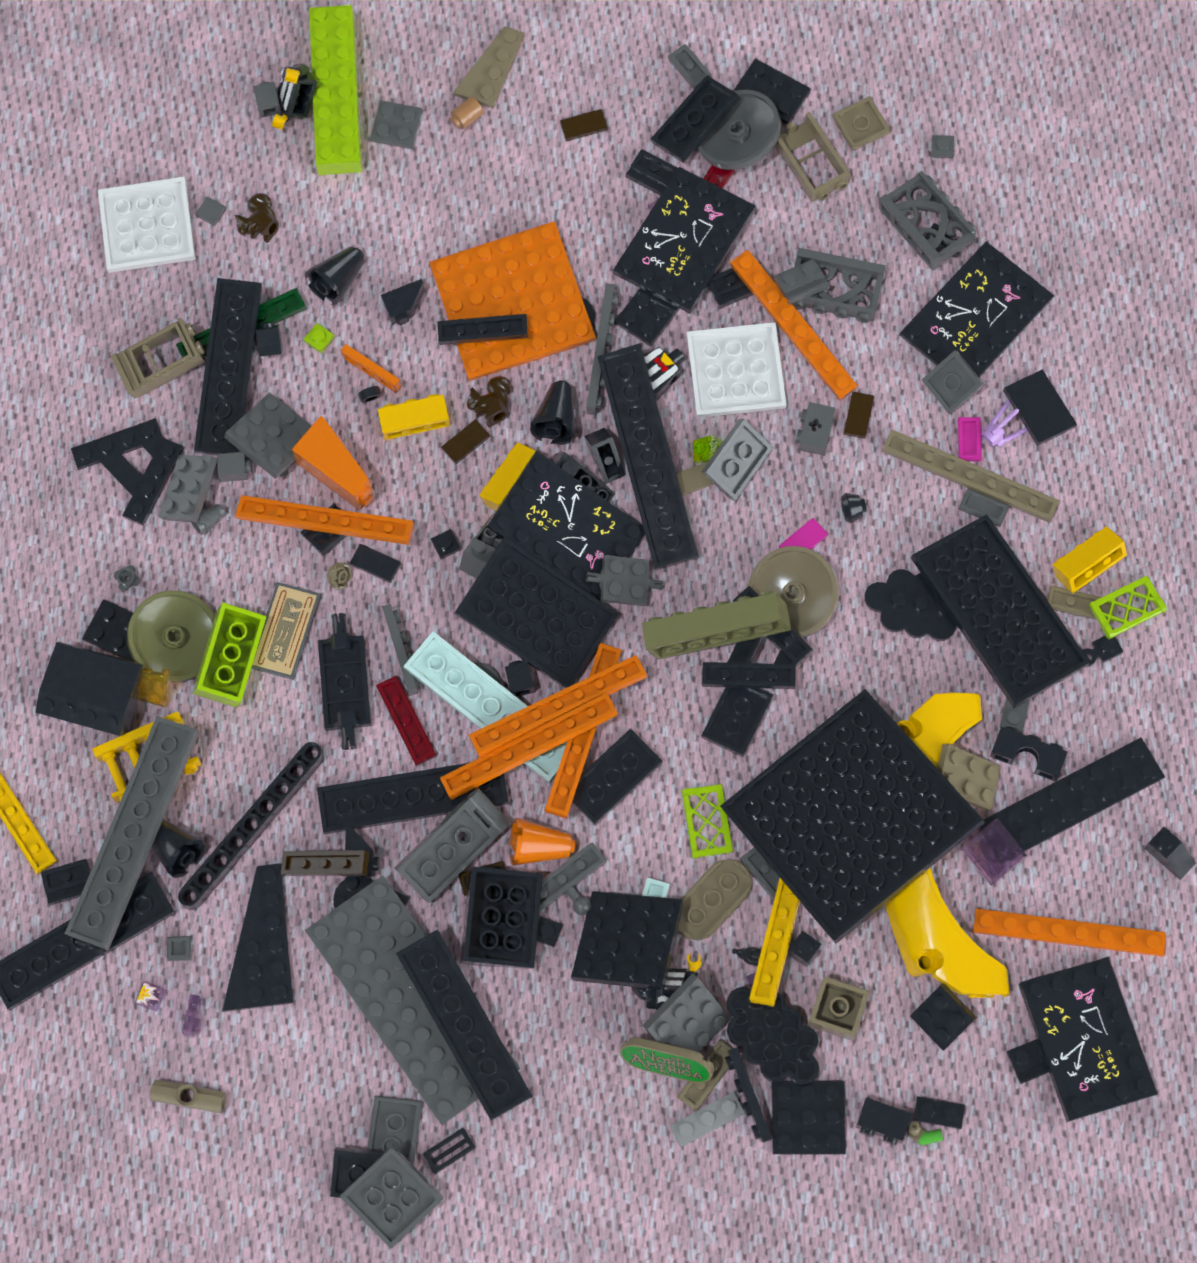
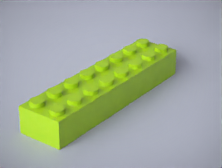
(336, 90)

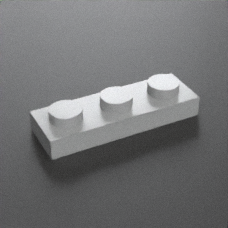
(707, 1119)

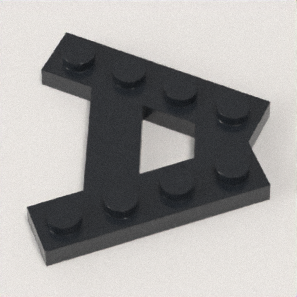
(110, 451)
(742, 673)

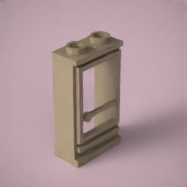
(800, 135)
(131, 372)

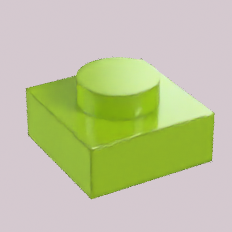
(319, 338)

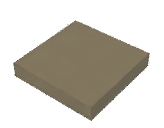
(861, 123)

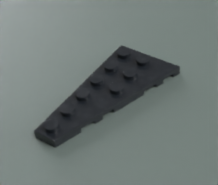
(262, 957)

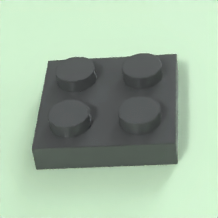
(396, 124)
(953, 382)

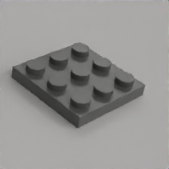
(268, 434)
(688, 1017)
(391, 1196)

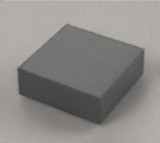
(211, 211)
(179, 948)

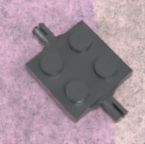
(624, 580)

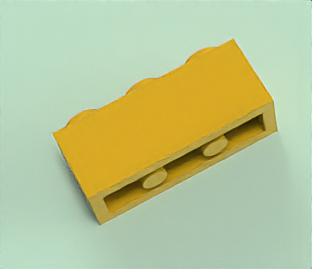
(413, 416)
(505, 476)
(1089, 559)

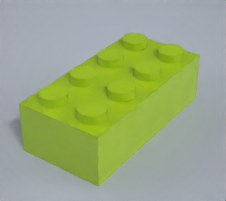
(229, 655)

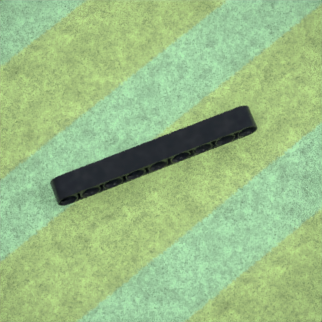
(249, 837)

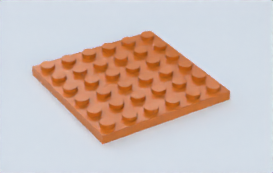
(513, 277)

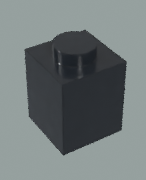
(269, 339)
(519, 678)
(804, 948)

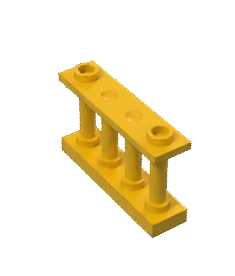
(128, 744)

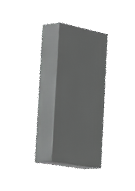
(980, 505)

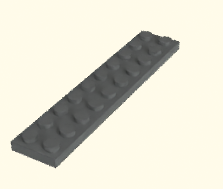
(132, 833)

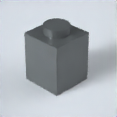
(267, 99)
(233, 466)

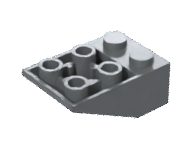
(479, 551)

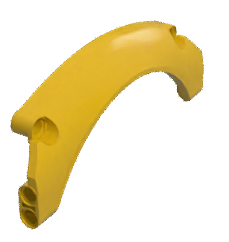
(918, 913)

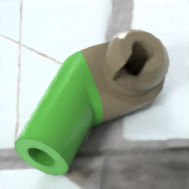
(921, 1136)

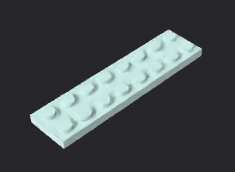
(472, 693)

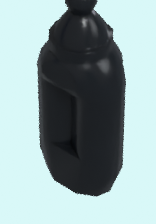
(749, 955)

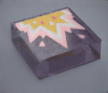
(150, 996)

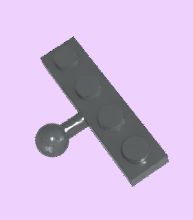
(569, 875)

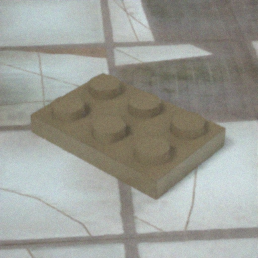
(970, 775)

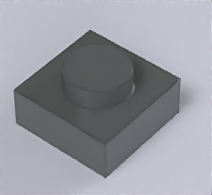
(942, 146)

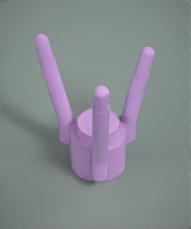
(995, 432)

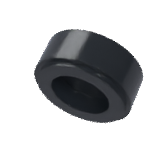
(369, 394)

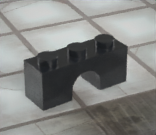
(1048, 757)

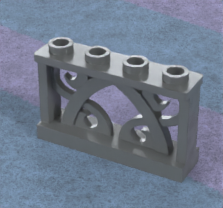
(940, 203)
(847, 266)

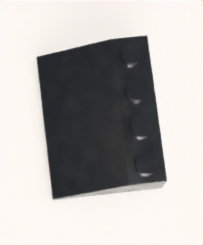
(90, 689)
(501, 918)

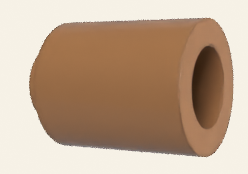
(466, 113)

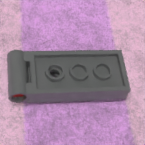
(443, 855)

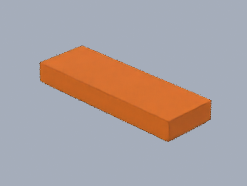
(371, 368)

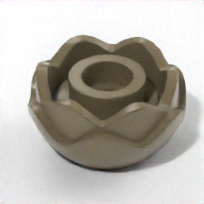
(339, 575)

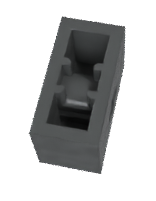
(819, 416)

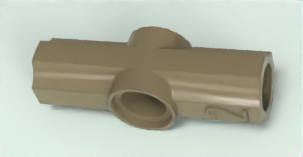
(173, 1094)

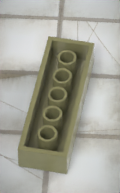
(716, 625)

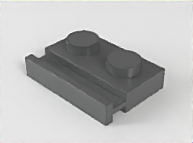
(801, 281)

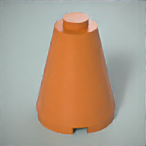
(538, 843)

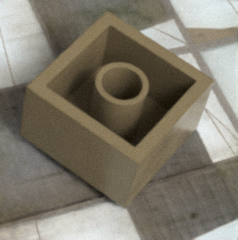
(838, 1008)

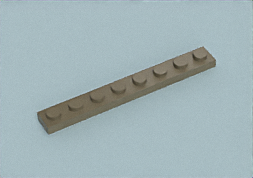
(970, 476)

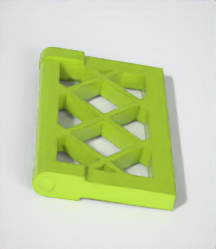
(1129, 589)
(724, 821)

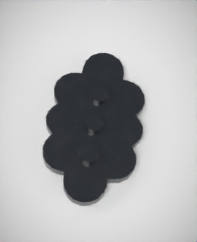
(909, 605)
(773, 1038)

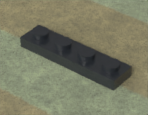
(482, 329)
(744, 1086)

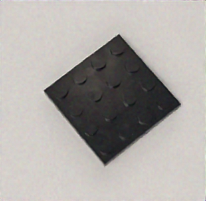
(627, 940)

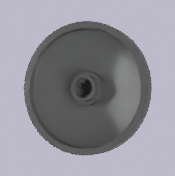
(744, 133)

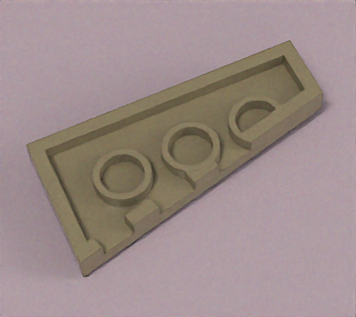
(491, 70)

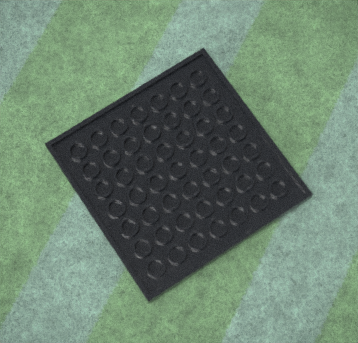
(851, 815)

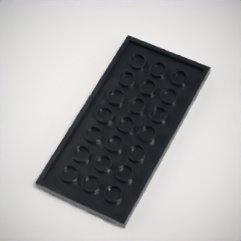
(1000, 610)

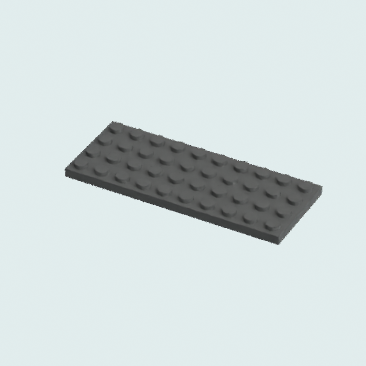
(361, 949)

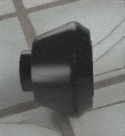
(852, 507)

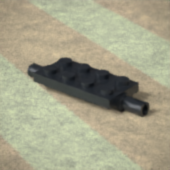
(344, 682)

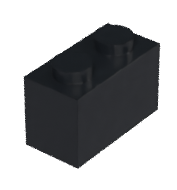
(883, 1121)

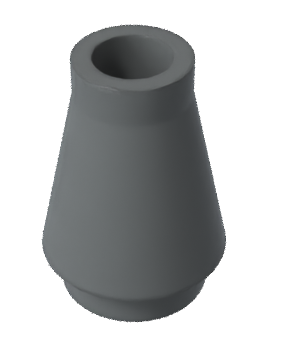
(208, 519)

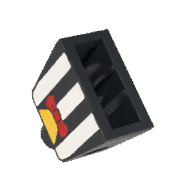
(663, 369)

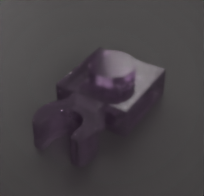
(192, 1023)

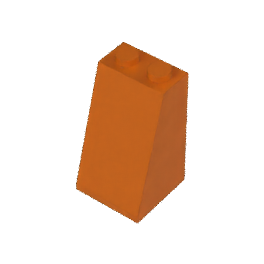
(330, 462)

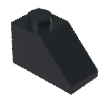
(403, 302)
(605, 455)
(355, 842)
(1170, 853)

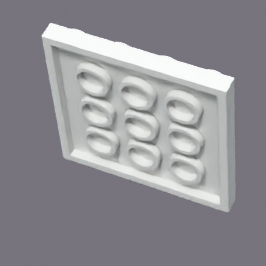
(146, 224)
(736, 370)

